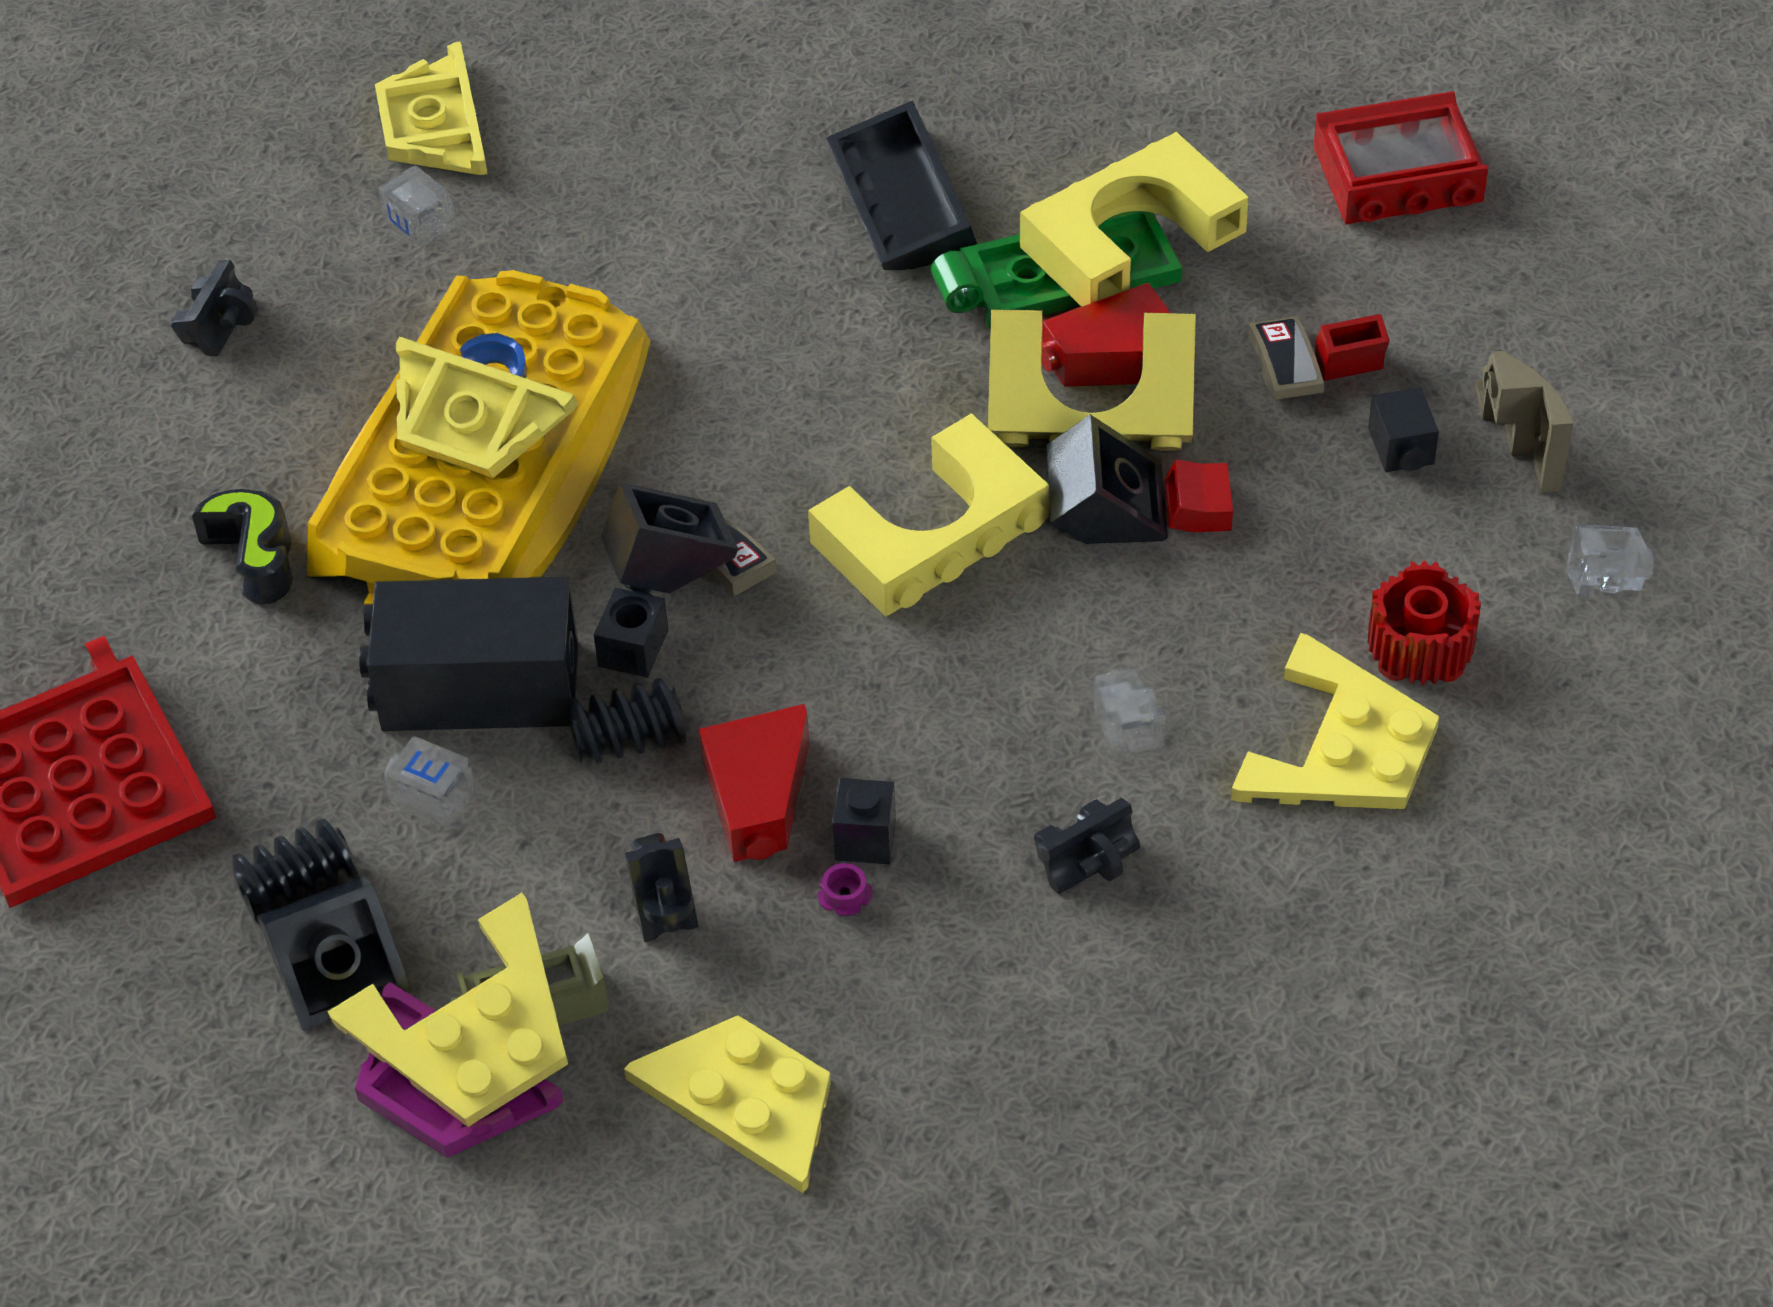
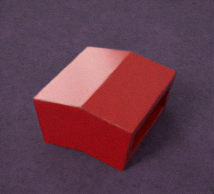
(1351, 347)
(1198, 497)

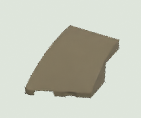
(1531, 414)

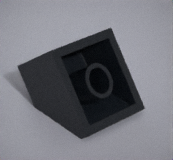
(1105, 486)
(664, 538)
(332, 948)

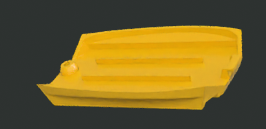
(427, 519)

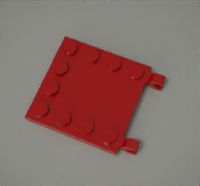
(89, 778)

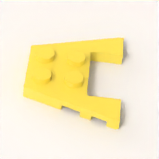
(1365, 746)
(482, 1043)

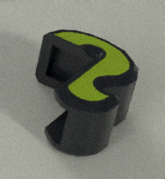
(263, 536)

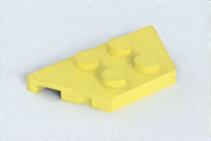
(432, 115)
(471, 409)
(744, 1093)

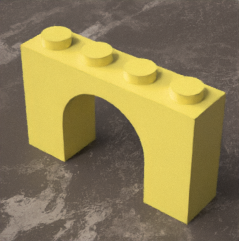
(1160, 179)
(1154, 413)
(902, 564)

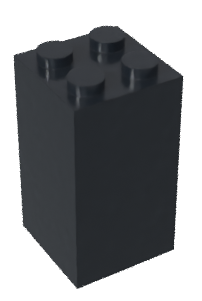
(470, 653)

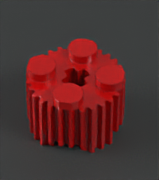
(1423, 625)

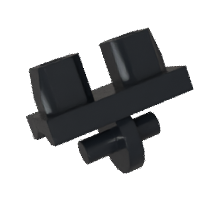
(217, 308)
(1089, 846)
(660, 886)

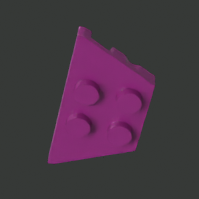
(401, 1103)

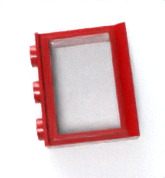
(1399, 158)

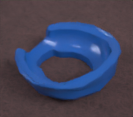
(496, 349)

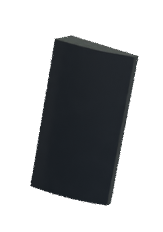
(901, 189)

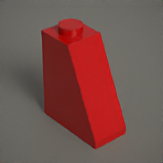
(1101, 339)
(757, 778)

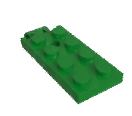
(992, 270)

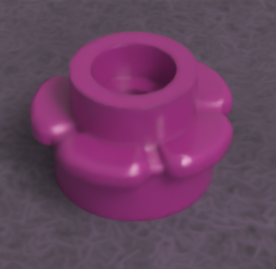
(840, 878)

